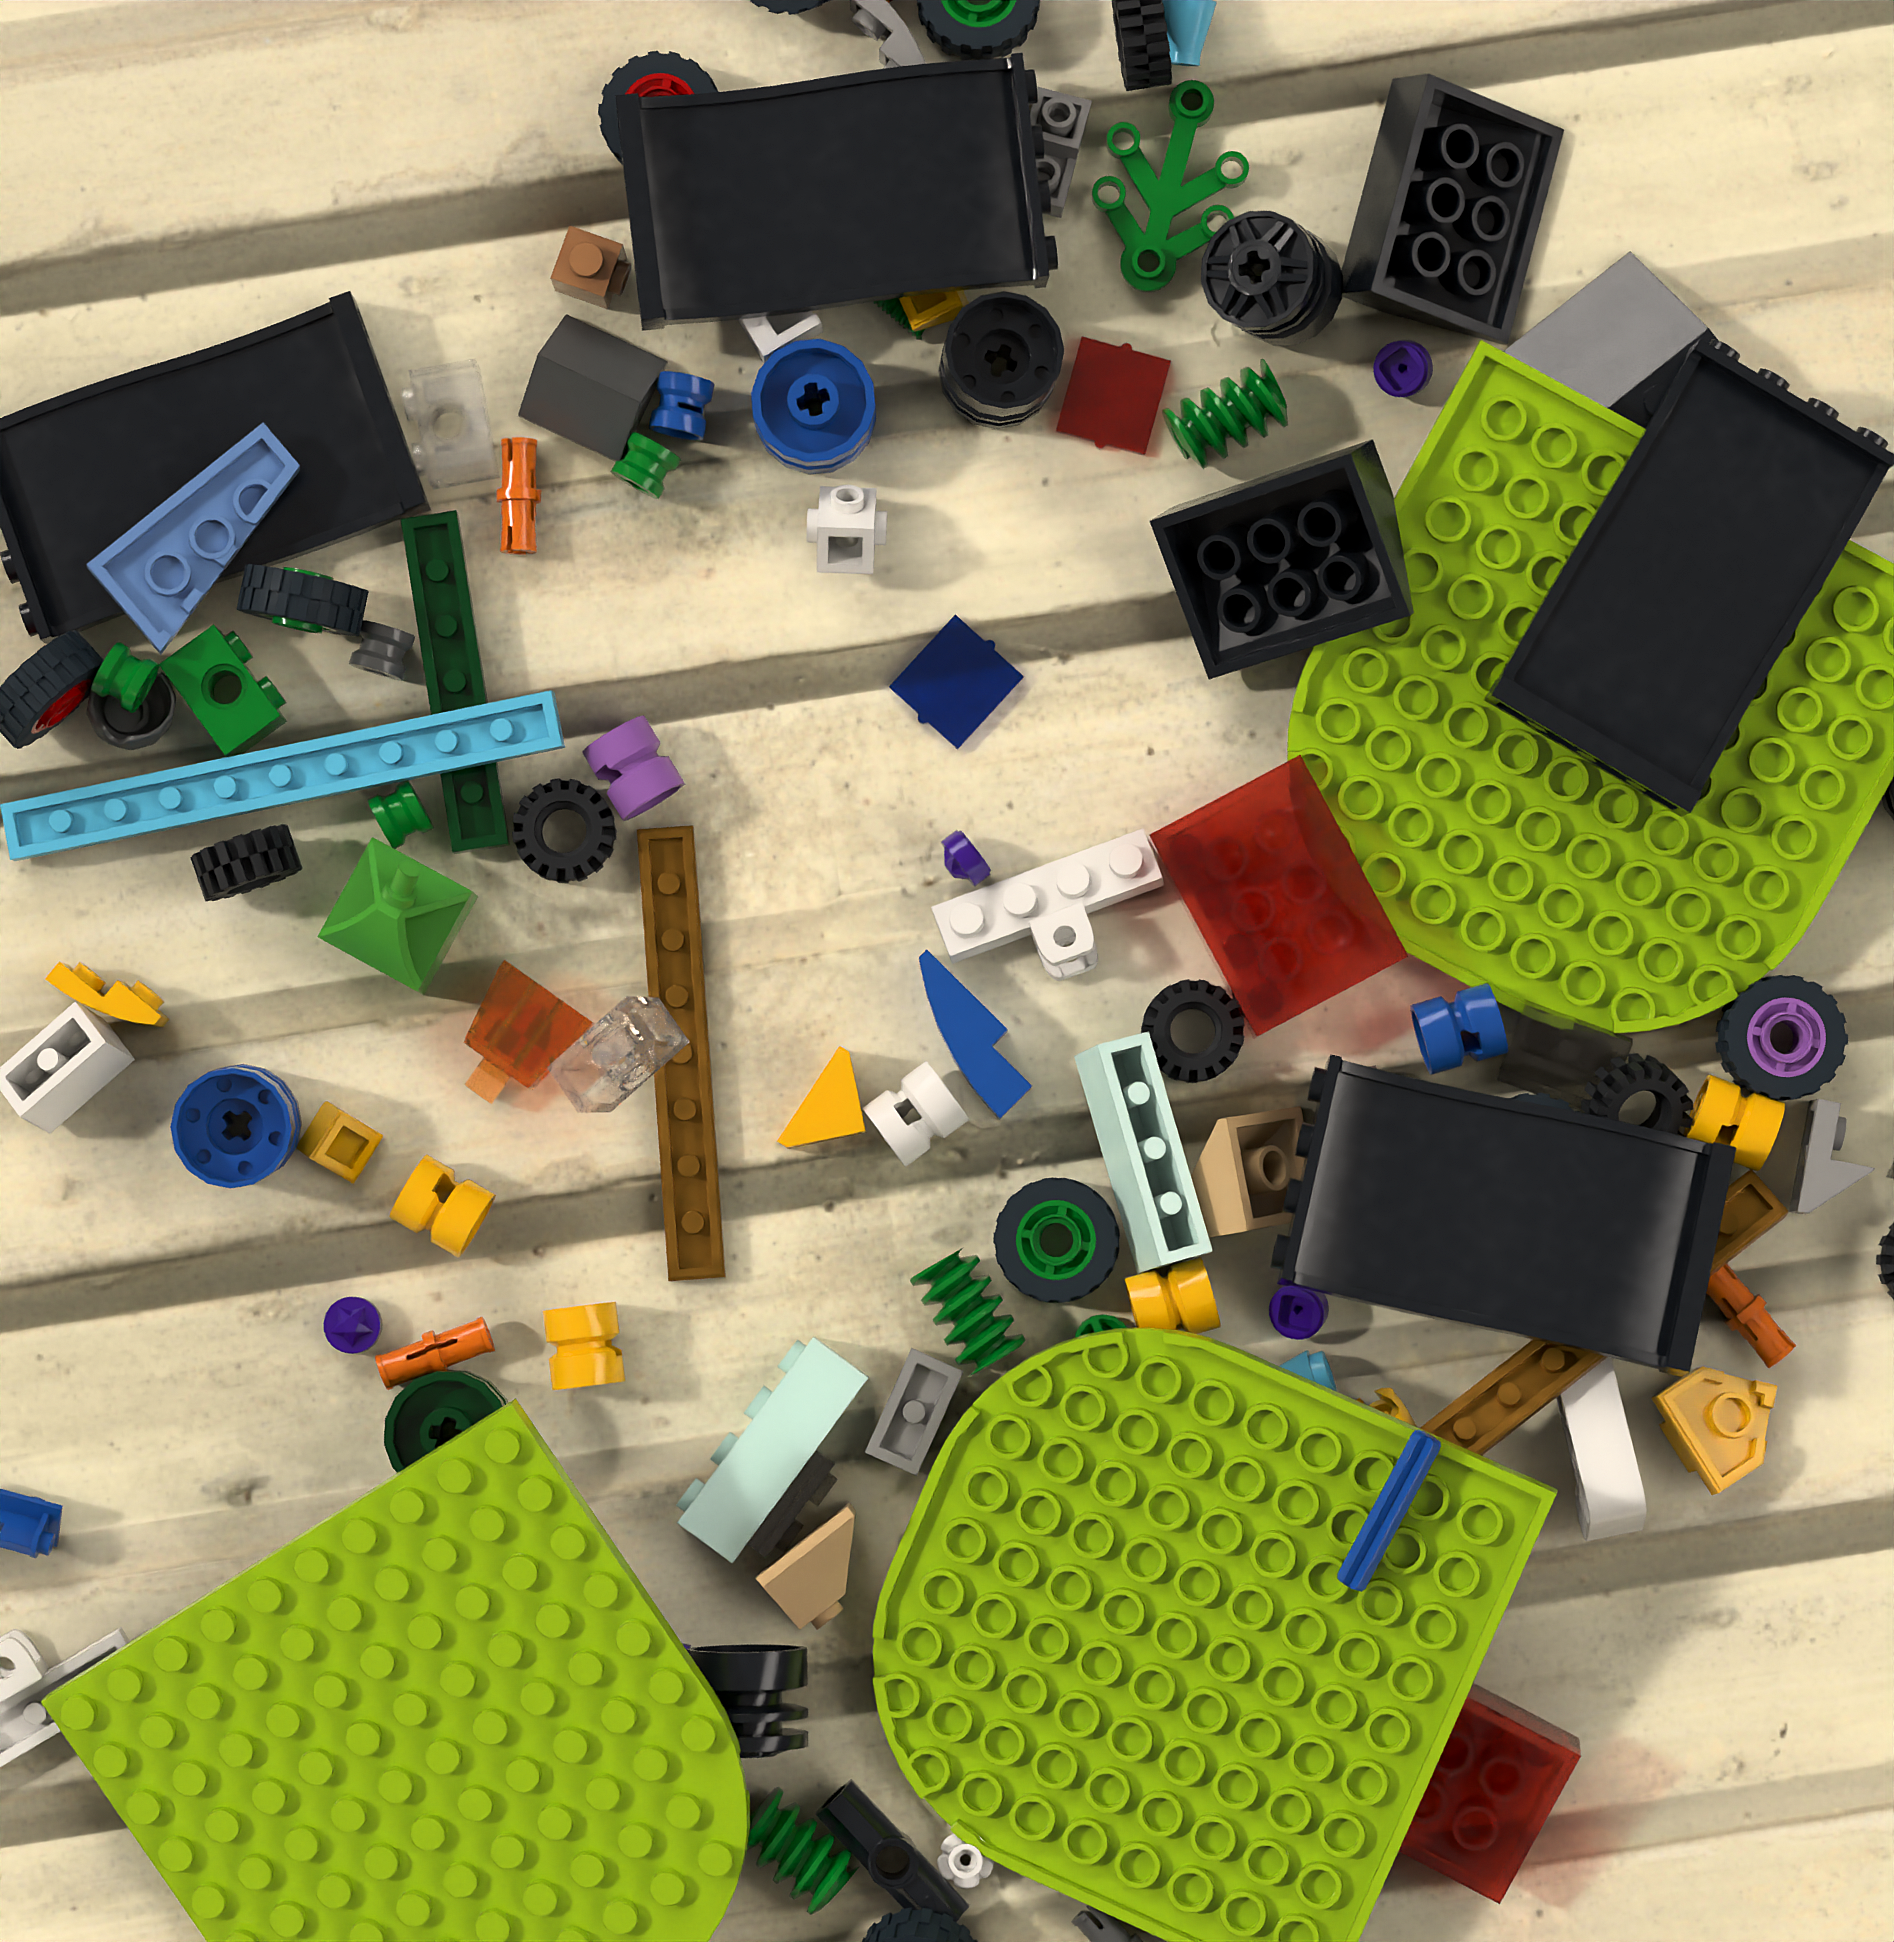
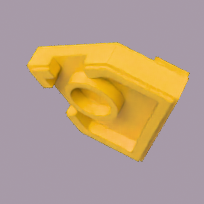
(1717, 1424)

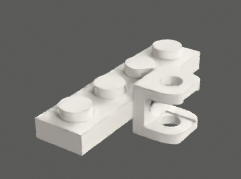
(1051, 905)
(22, 1715)

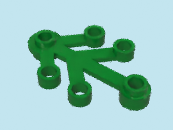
(1166, 196)

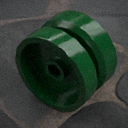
(430, 1402)

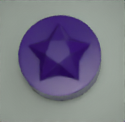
(1403, 368)
(963, 859)
(1298, 1312)
(352, 1325)

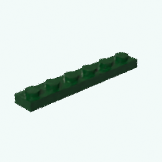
(453, 670)

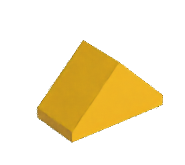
(829, 1109)

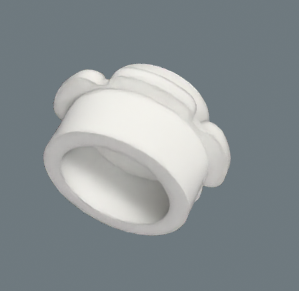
(963, 1875)

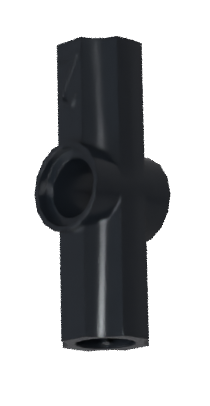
(867, 1832)

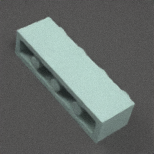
(1143, 1152)
(772, 1449)

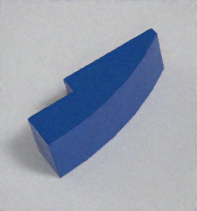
(970, 1037)

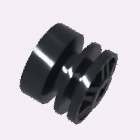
(1296, 292)
(1007, 328)
(750, 1689)

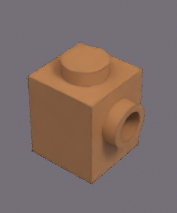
(590, 268)

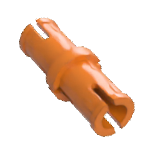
(518, 496)
(1748, 1316)
(434, 1353)

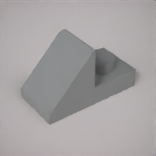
(1817, 1175)

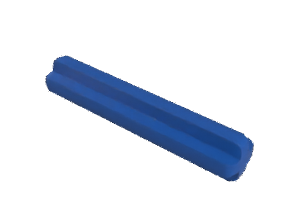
(1389, 1510)

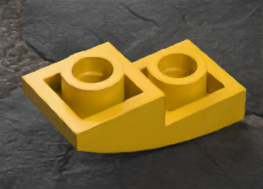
(131, 1004)

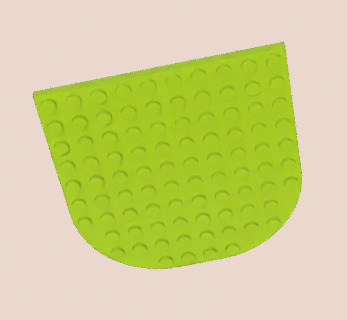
(1516, 852)
(1139, 1646)
(427, 1726)

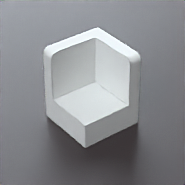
(778, 331)

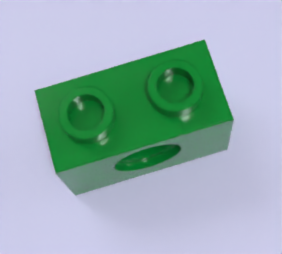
(197, 670)

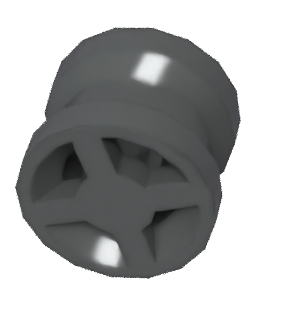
(382, 650)

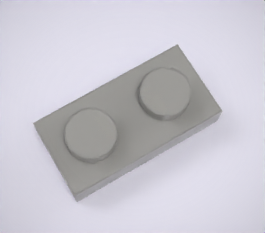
(914, 1411)

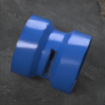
(681, 405)

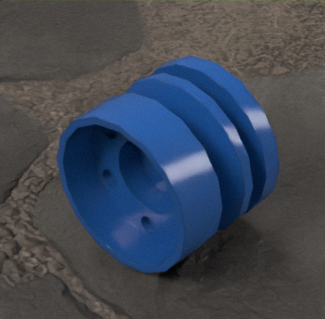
(203, 1122)

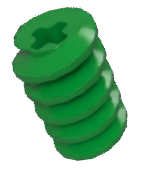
(1227, 415)
(968, 1310)
(797, 1852)

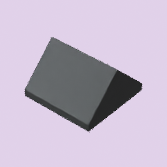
(590, 387)

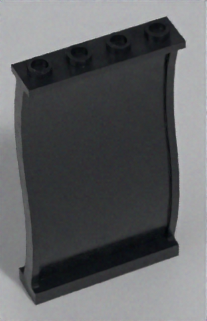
(835, 191)
(117, 449)
(1692, 576)
(1504, 1215)

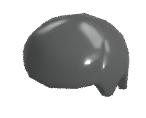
(134, 729)

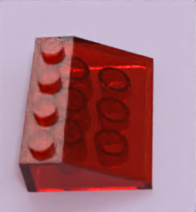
(1277, 896)
(1490, 1793)

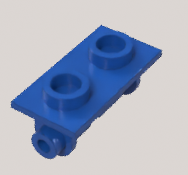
(28, 1524)

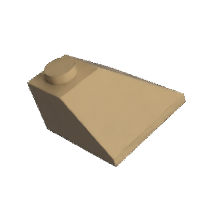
(1248, 1170)
(813, 1572)

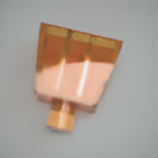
(519, 1033)

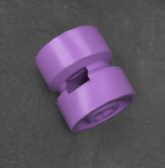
(633, 767)

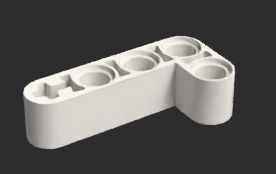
(1602, 1456)

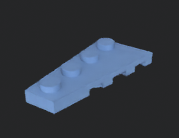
(186, 543)

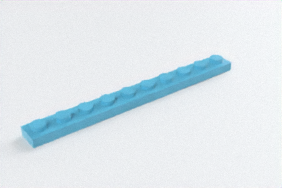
(282, 775)

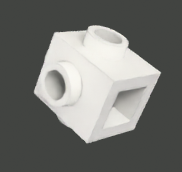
(846, 529)

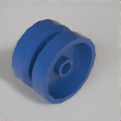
(805, 374)

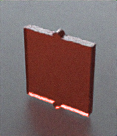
(1113, 396)

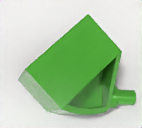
(398, 916)

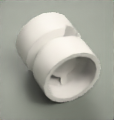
(932, 1101)

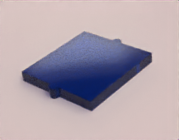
(956, 682)

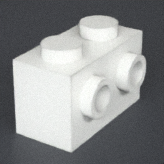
(63, 1067)

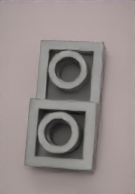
(879, 19)
(1063, 126)

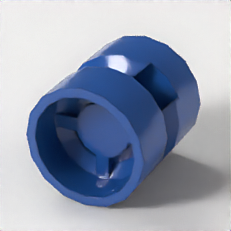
(1459, 1028)

